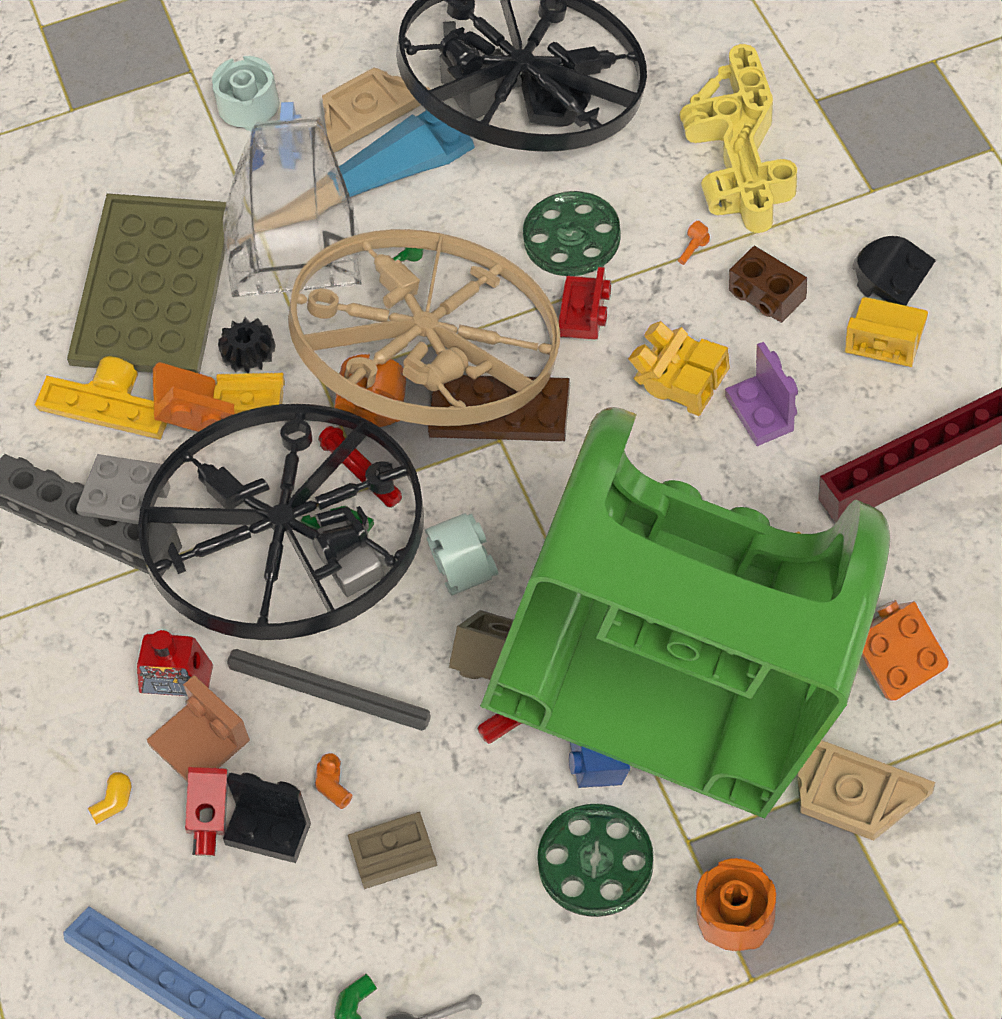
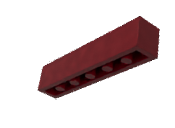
(915, 456)

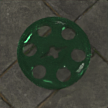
(579, 241)
(610, 867)

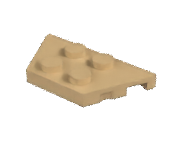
(365, 106)
(857, 791)

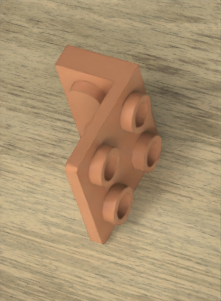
(201, 733)

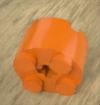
(388, 383)
(735, 926)

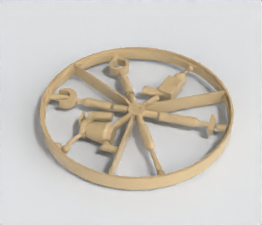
(449, 362)

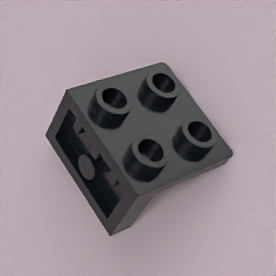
(267, 817)

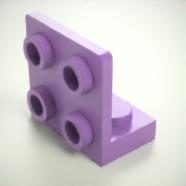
(766, 400)

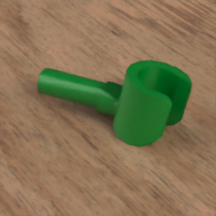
(410, 254)

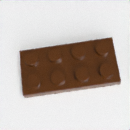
(538, 420)

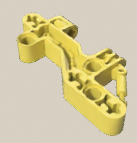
(741, 124)

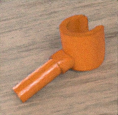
(700, 237)

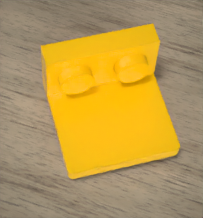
(886, 331)

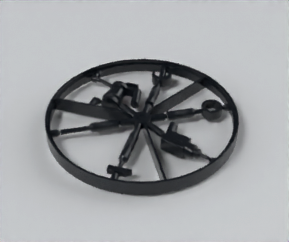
(545, 69)
(331, 543)

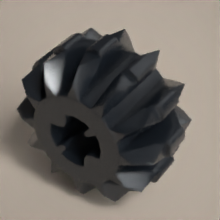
(246, 345)

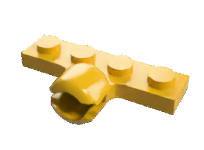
(103, 400)

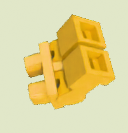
(680, 366)

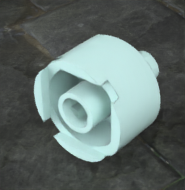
(245, 92)
(460, 554)

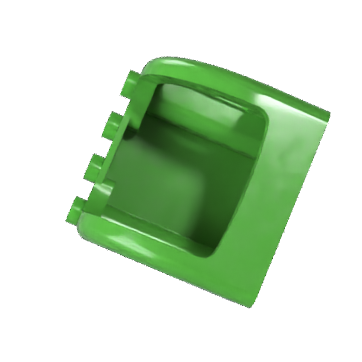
(688, 628)

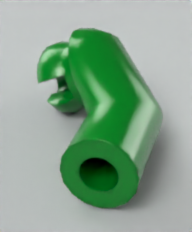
(349, 998)

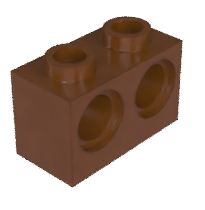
(767, 284)

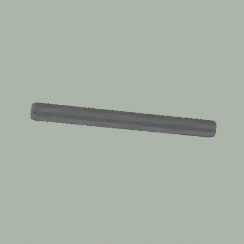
(329, 689)

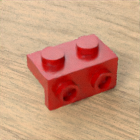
(583, 306)

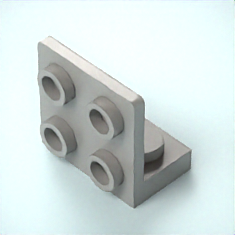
(117, 488)

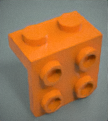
(186, 398)
(902, 650)

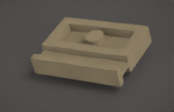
(392, 850)

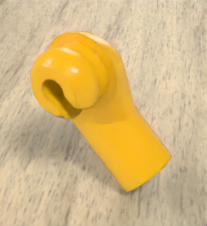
(115, 800)

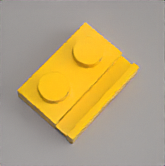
(250, 390)

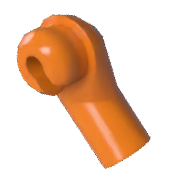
(328, 780)

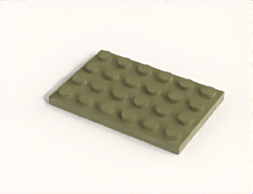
(150, 283)

